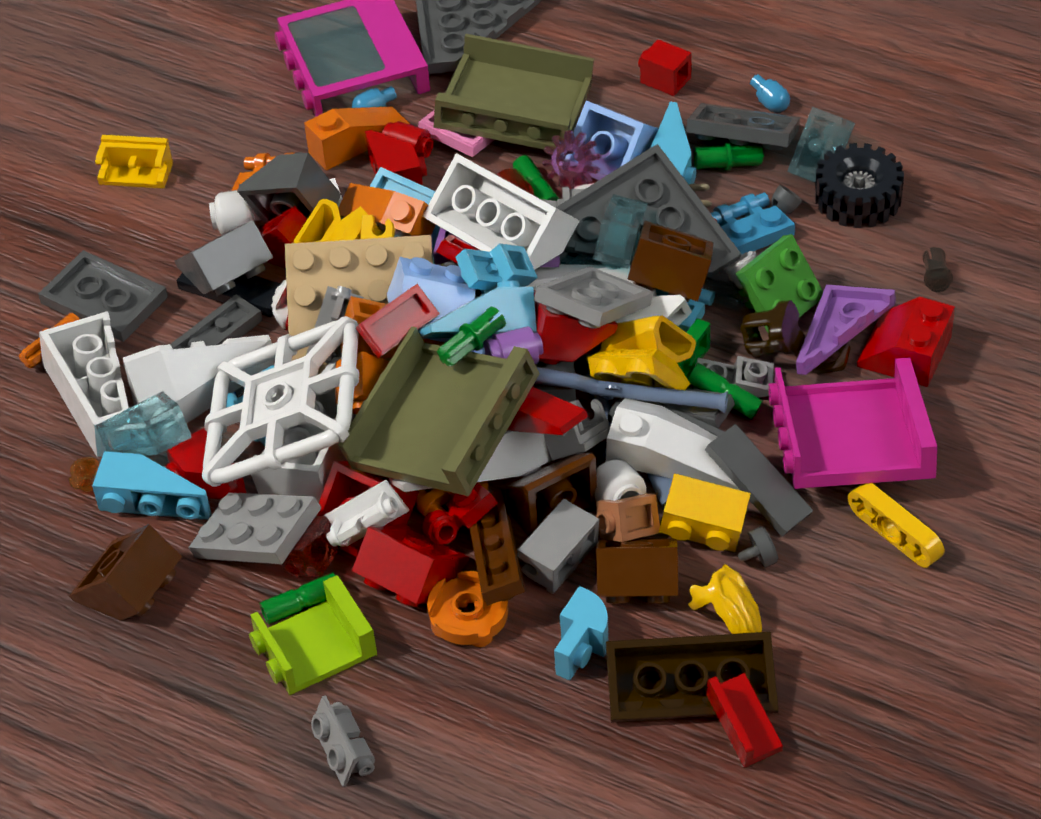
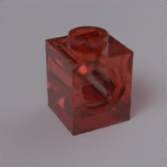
(312, 552)

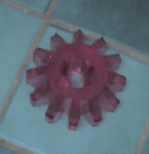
(582, 154)

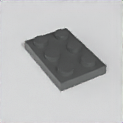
(743, 126)
(98, 286)

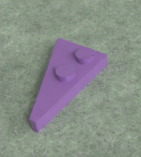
(839, 318)

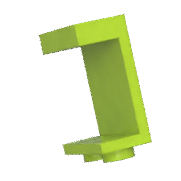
(315, 641)

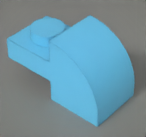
(503, 263)
(582, 632)

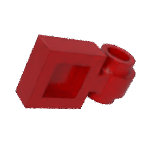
(466, 510)

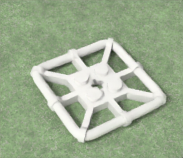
(269, 413)

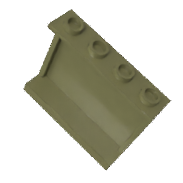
(514, 92)
(435, 419)

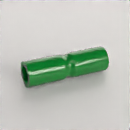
(535, 178)
(708, 380)
(294, 600)

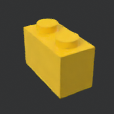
(704, 513)

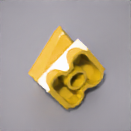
(326, 224)
(644, 354)

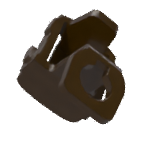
(783, 335)

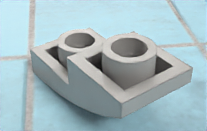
(746, 373)

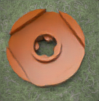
(460, 627)

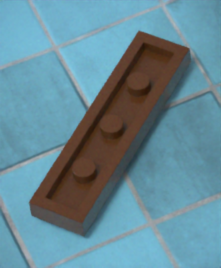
(497, 554)

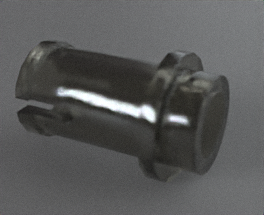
(937, 274)

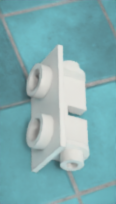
(369, 509)

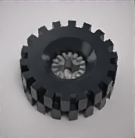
(842, 180)

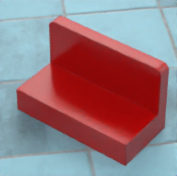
(743, 719)

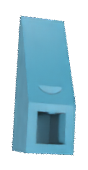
(144, 487)

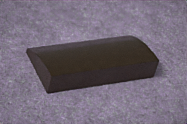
(672, 674)

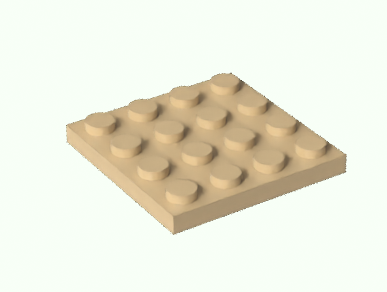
(357, 264)

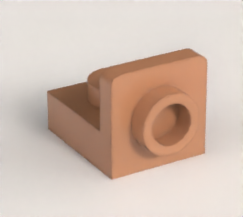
(628, 518)

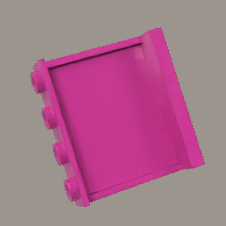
(854, 430)

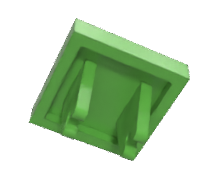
(779, 275)

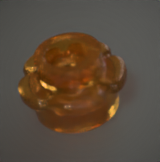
(83, 473)

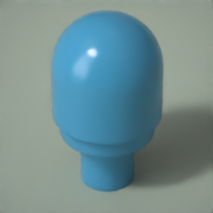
(771, 94)
(374, 98)

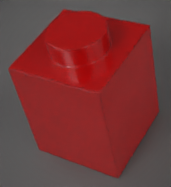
(665, 67)

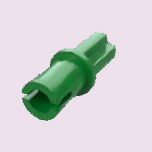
(727, 156)
(470, 337)

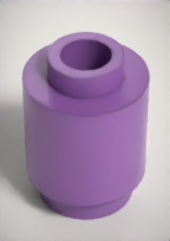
(504, 342)

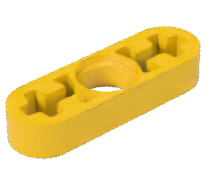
(896, 524)

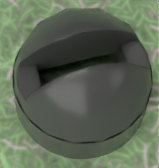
(785, 199)

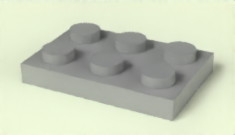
(593, 297)
(255, 527)

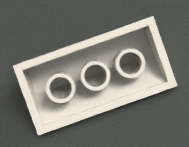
(494, 211)

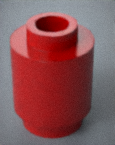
(412, 134)

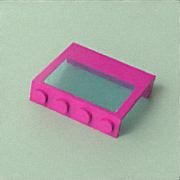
(349, 49)

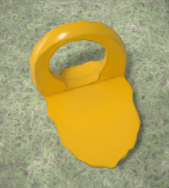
(730, 599)

